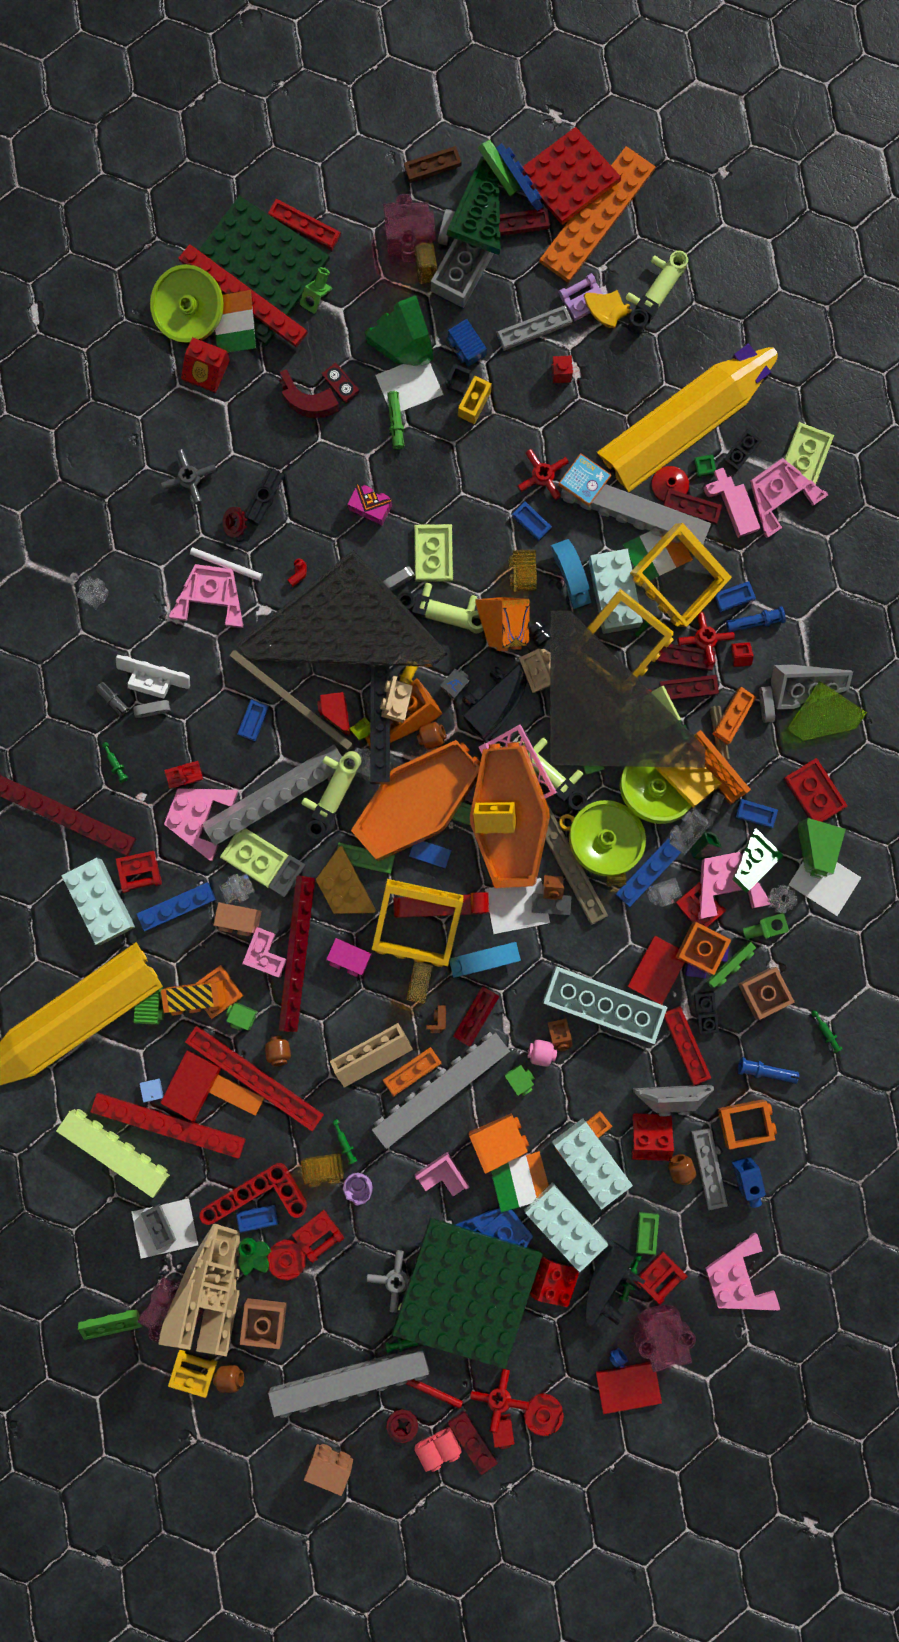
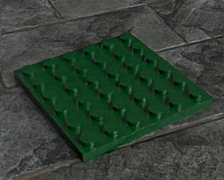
(264, 258)
(467, 1293)

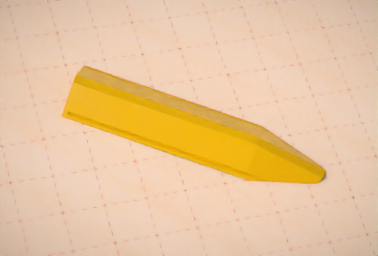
(684, 418)
(76, 1015)

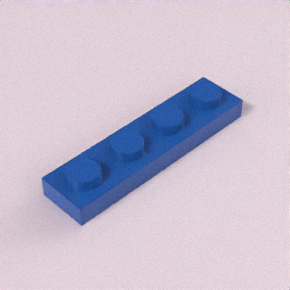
(524, 181)
(648, 873)
(176, 906)

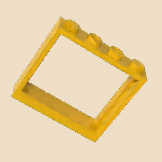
(704, 557)
(665, 641)
(424, 894)

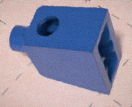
(749, 1180)

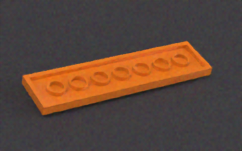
(590, 226)

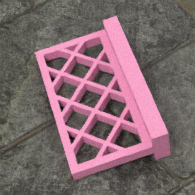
(524, 739)

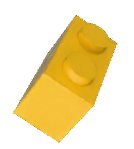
(474, 400)
(494, 817)

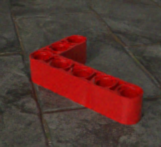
(472, 904)
(254, 1191)

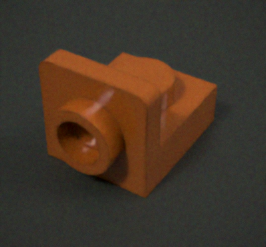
(553, 887)
(440, 1016)
(560, 1035)

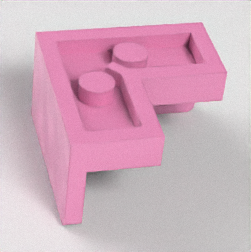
(259, 956)
(443, 1170)

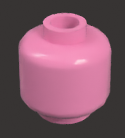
(541, 1053)

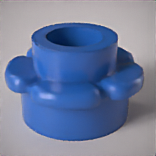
(618, 1358)

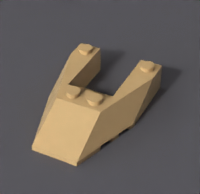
(206, 1285)

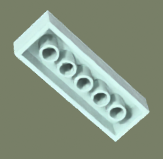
(604, 1005)

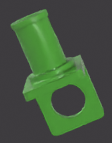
(316, 290)
(765, 927)

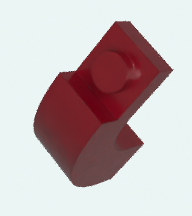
(307, 405)

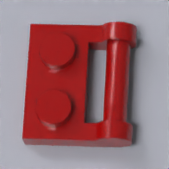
(137, 865)
(690, 906)
(315, 1229)
(657, 1272)

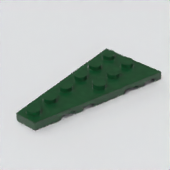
(479, 211)

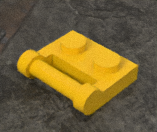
(190, 1380)

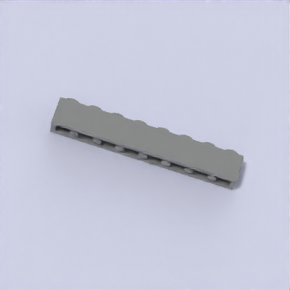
(641, 512)
(271, 796)
(440, 1090)
(348, 1381)

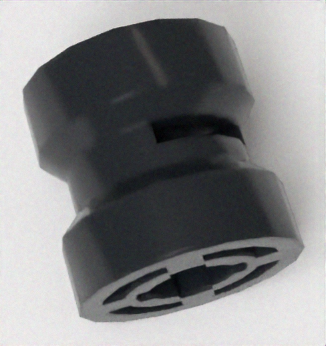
(539, 633)

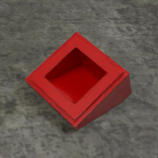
(742, 654)

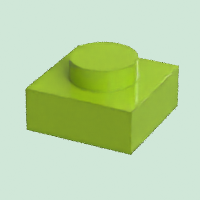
(361, 729)

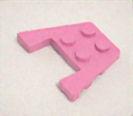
(778, 485)
(212, 587)
(191, 810)
(717, 880)
(731, 1281)

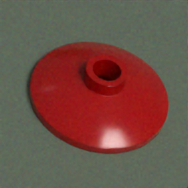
(662, 476)

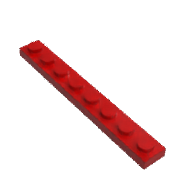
(261, 308)
(254, 1078)
(168, 1125)

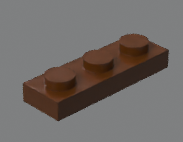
(432, 164)

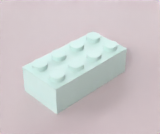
(609, 574)
(98, 901)
(592, 1163)
(566, 1227)

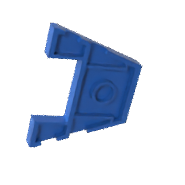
(500, 1225)

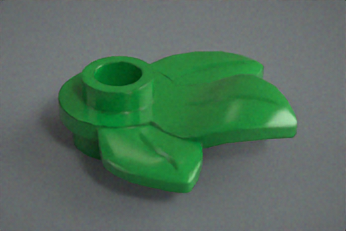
(255, 1258)

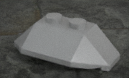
(674, 1098)

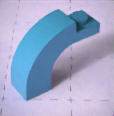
(573, 573)
(484, 959)

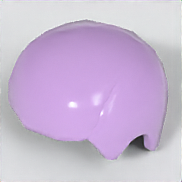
(357, 1188)

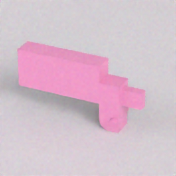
(736, 503)

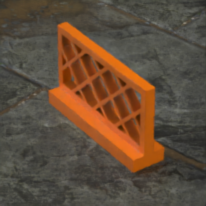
(732, 784)

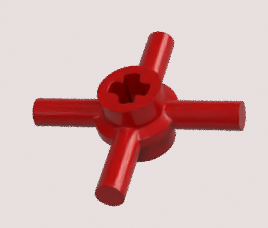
(544, 468)
(706, 638)
(502, 1406)

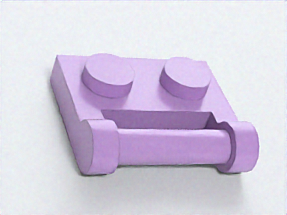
(577, 306)

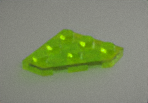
(825, 714)

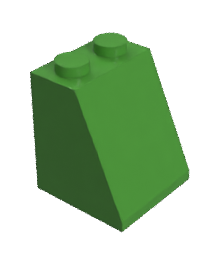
(820, 846)

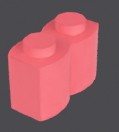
(438, 1449)

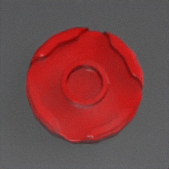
(286, 1259)
(544, 1415)

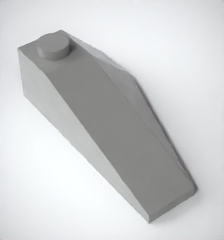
(795, 683)

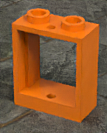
(727, 1129)

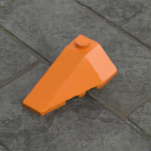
(420, 712)

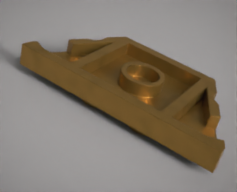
(343, 887)

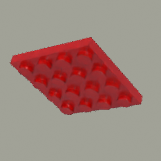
(570, 175)

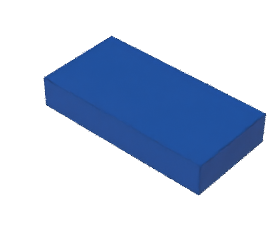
(531, 521)
(734, 596)
(253, 720)
(756, 813)
(430, 854)
(257, 1218)

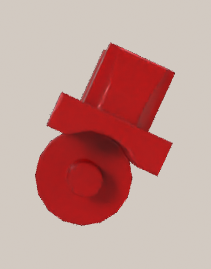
(183, 774)

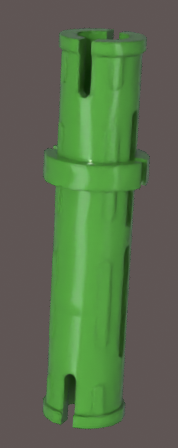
(395, 418)

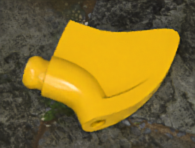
(607, 307)

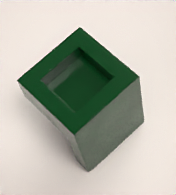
(706, 846)

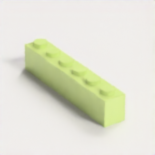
(113, 1152)

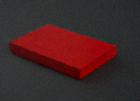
(815, 791)
(656, 971)
(190, 1085)
(628, 1388)

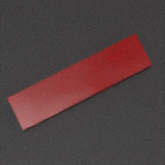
(304, 224)
(686, 1045)

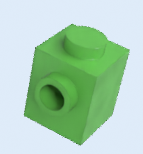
(241, 1016)
(520, 1080)

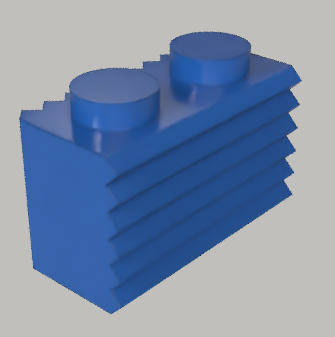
(466, 342)

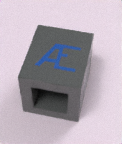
(455, 684)

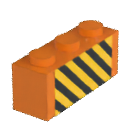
(193, 997)

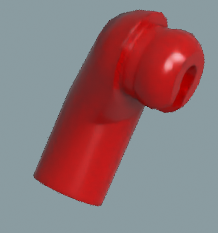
(300, 572)

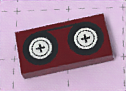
(340, 382)

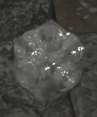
(93, 592)
(237, 888)
(775, 899)

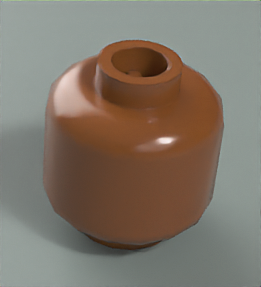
(431, 735)
(277, 1051)
(682, 1169)
(228, 1379)

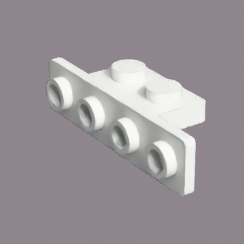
(151, 678)

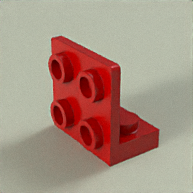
(652, 1137)
(554, 1283)

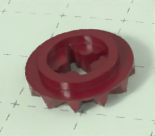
(229, 520)
(400, 1435)

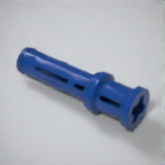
(765, 619)
(759, 1069)

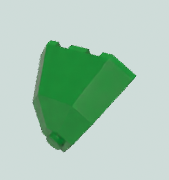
(402, 334)

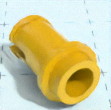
(408, 674)

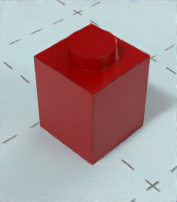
(562, 369)
(504, 1436)

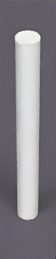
(226, 564)

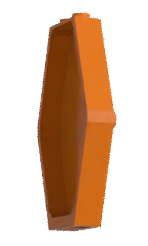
(510, 777)
(417, 801)

